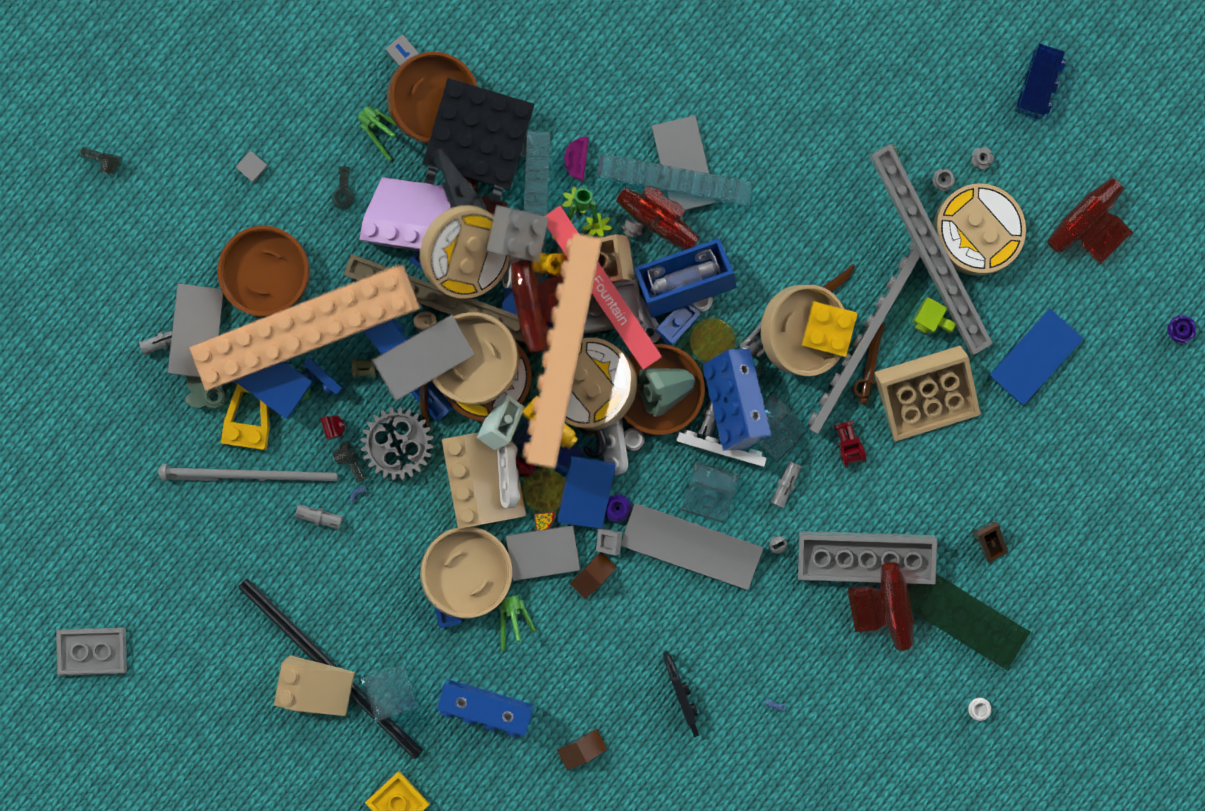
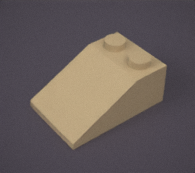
(615, 258)
(313, 687)

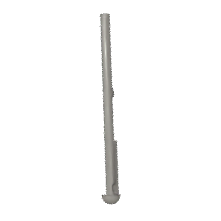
(214, 474)

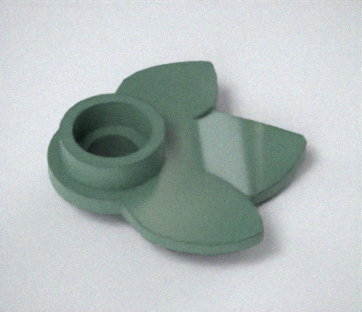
(200, 397)

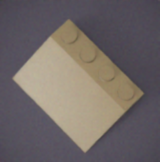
(928, 393)
(475, 482)

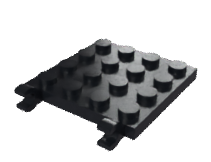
(479, 134)

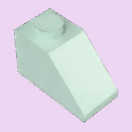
(501, 423)

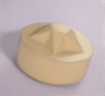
(424, 320)

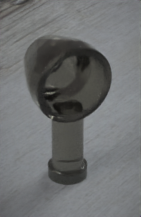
(108, 162)
(343, 188)
(346, 454)

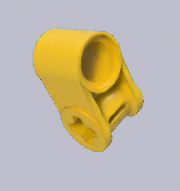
(550, 264)

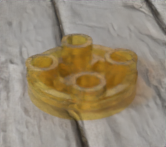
(711, 339)
(544, 489)

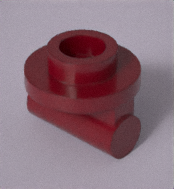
(332, 426)
(524, 468)

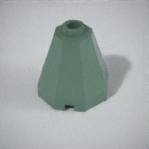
(663, 388)

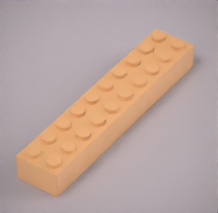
(304, 327)
(564, 350)

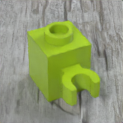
(930, 316)

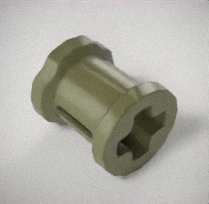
(363, 368)

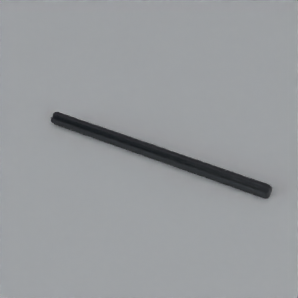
(317, 655)

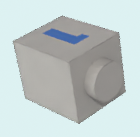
(401, 50)

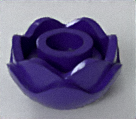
(1188, 326)
(625, 508)

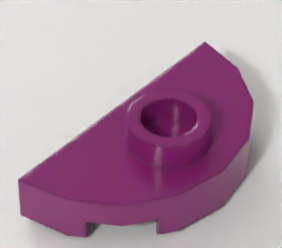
(575, 158)

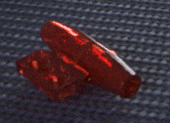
(658, 215)
(1093, 224)
(534, 303)
(887, 606)

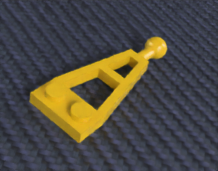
(245, 434)

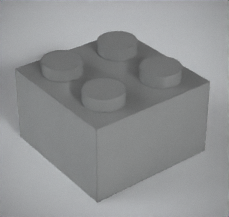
(517, 233)

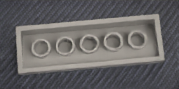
(691, 546)
(861, 555)

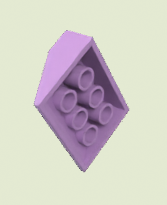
(402, 213)

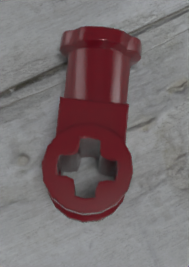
(849, 445)

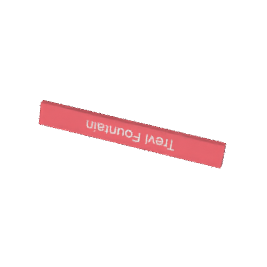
(608, 297)

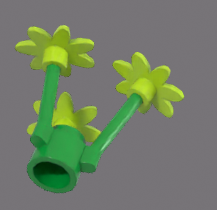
(582, 201)

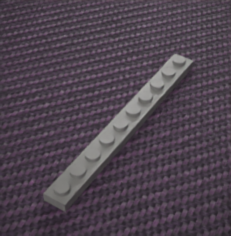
(930, 249)
(862, 341)

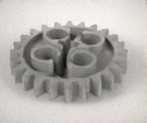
(378, 452)

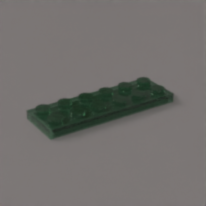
(968, 620)

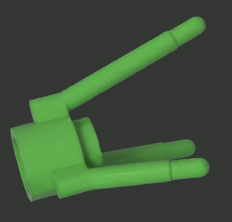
(371, 119)
(511, 606)

